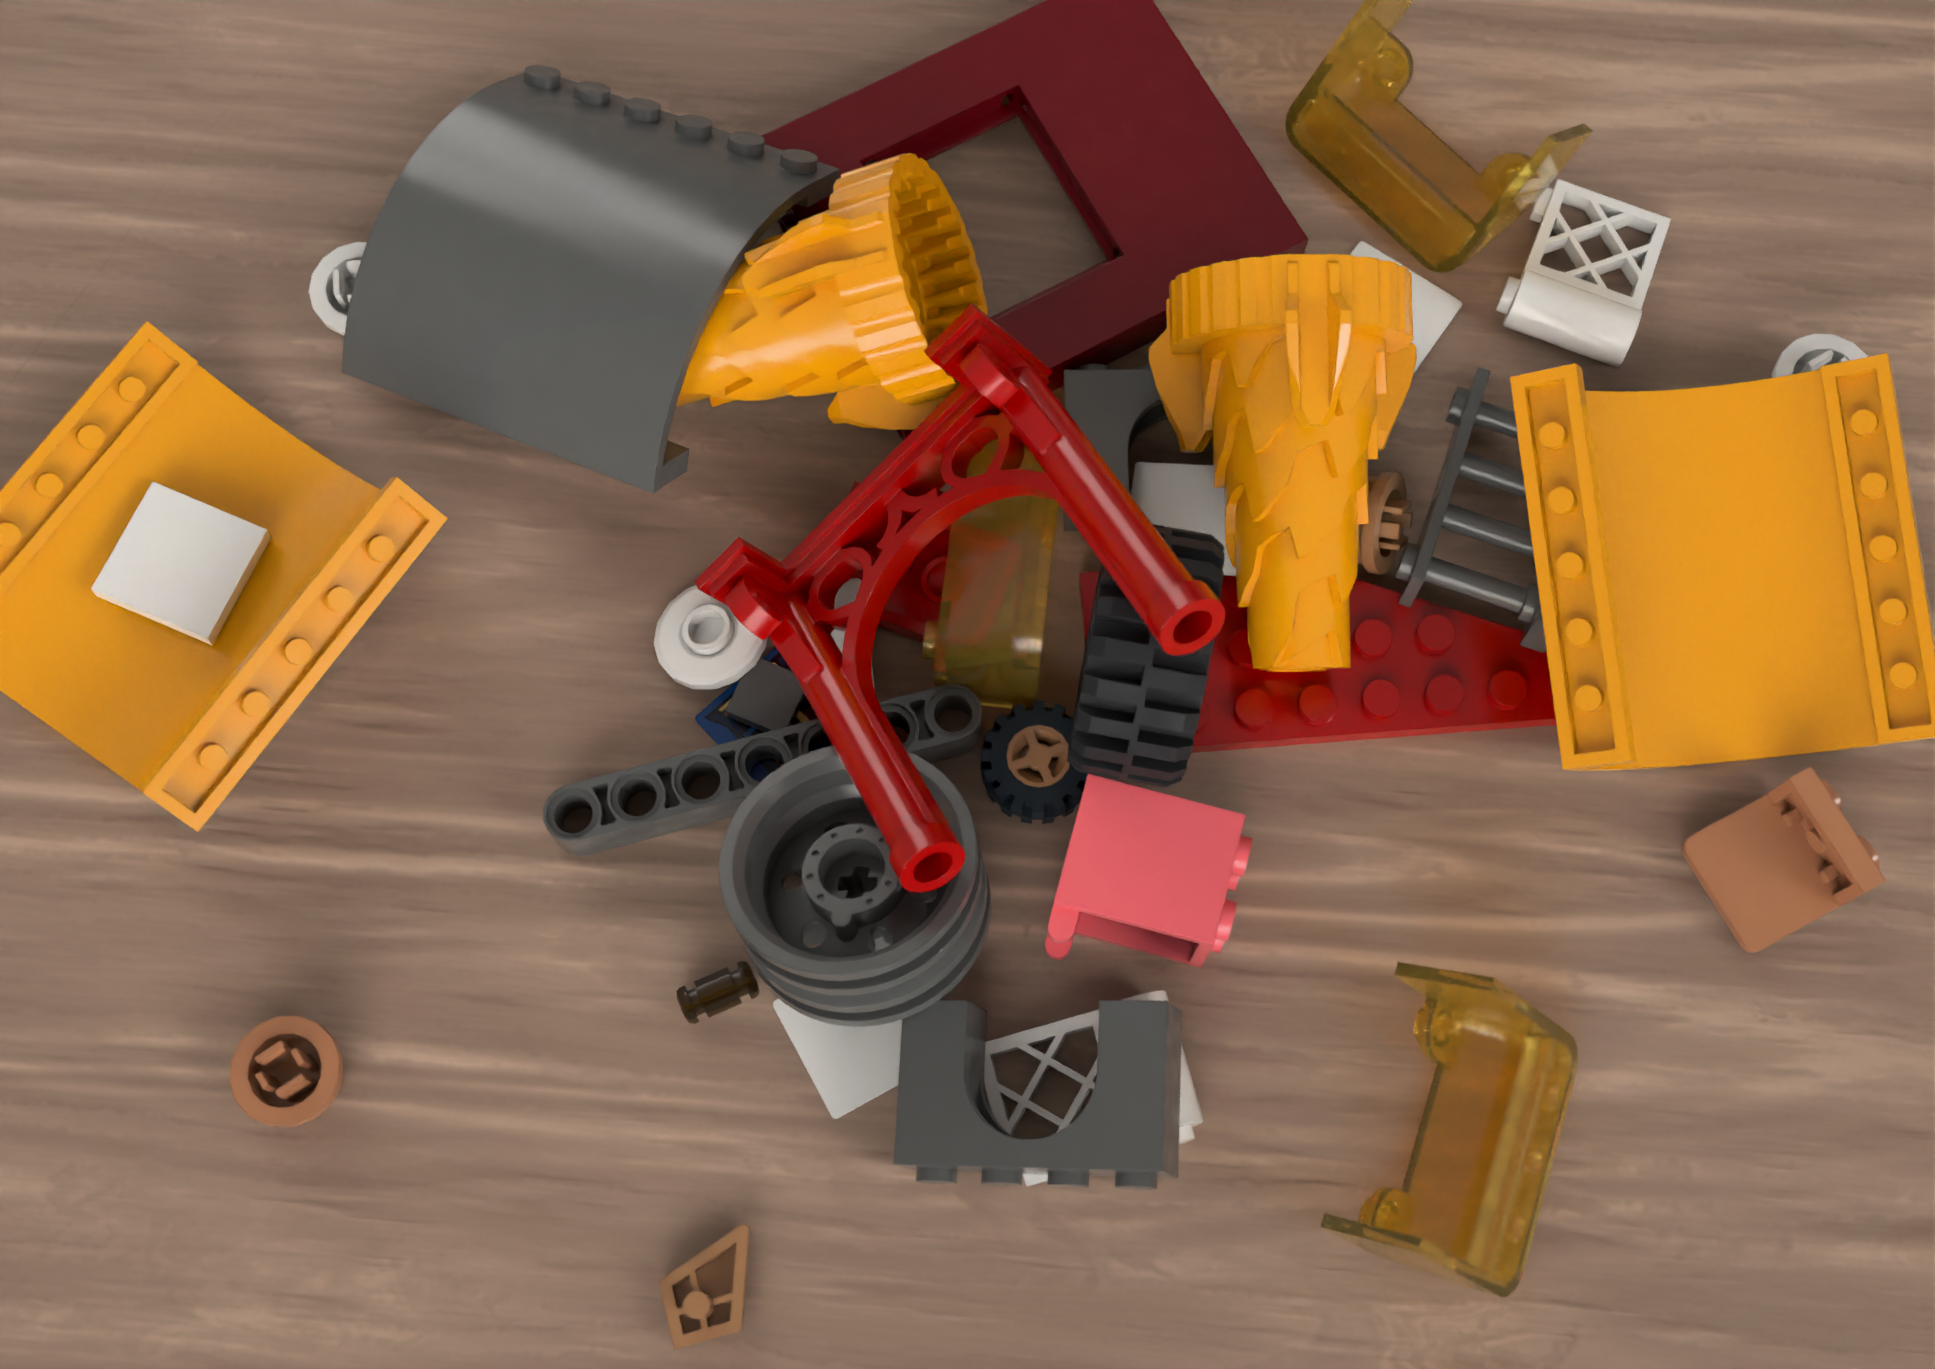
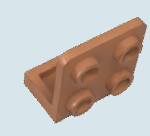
(1782, 861)

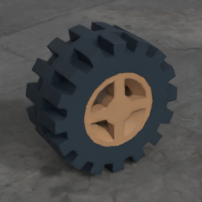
(1031, 740)

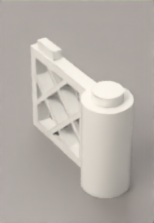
(1576, 305)
(1189, 1105)

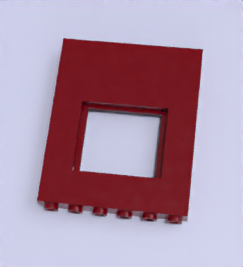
(1122, 132)

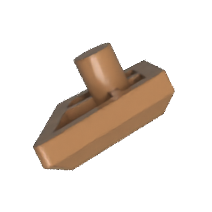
(708, 1291)

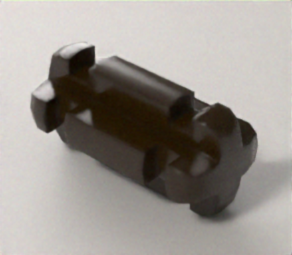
(717, 992)

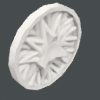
(704, 642)

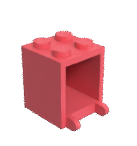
(1148, 873)

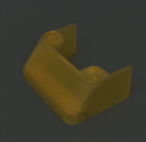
(1395, 165)
(995, 595)
(1481, 1137)

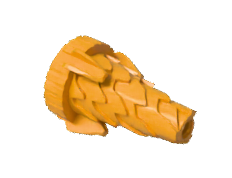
(847, 303)
(1298, 385)

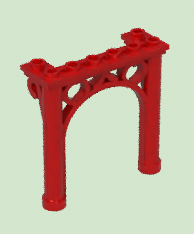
(901, 513)

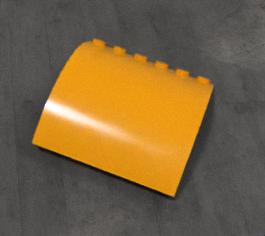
(1726, 567)
(135, 693)

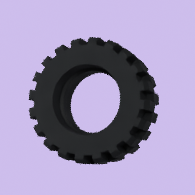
(1133, 698)

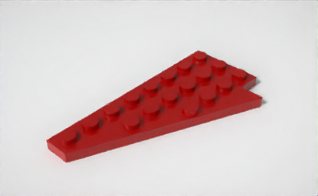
(1407, 677)

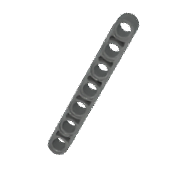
(732, 765)

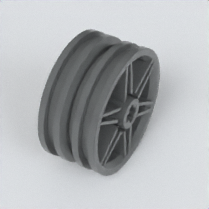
(847, 897)

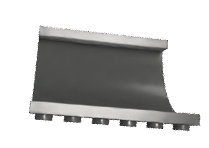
(563, 265)

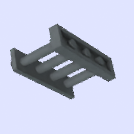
(1417, 561)

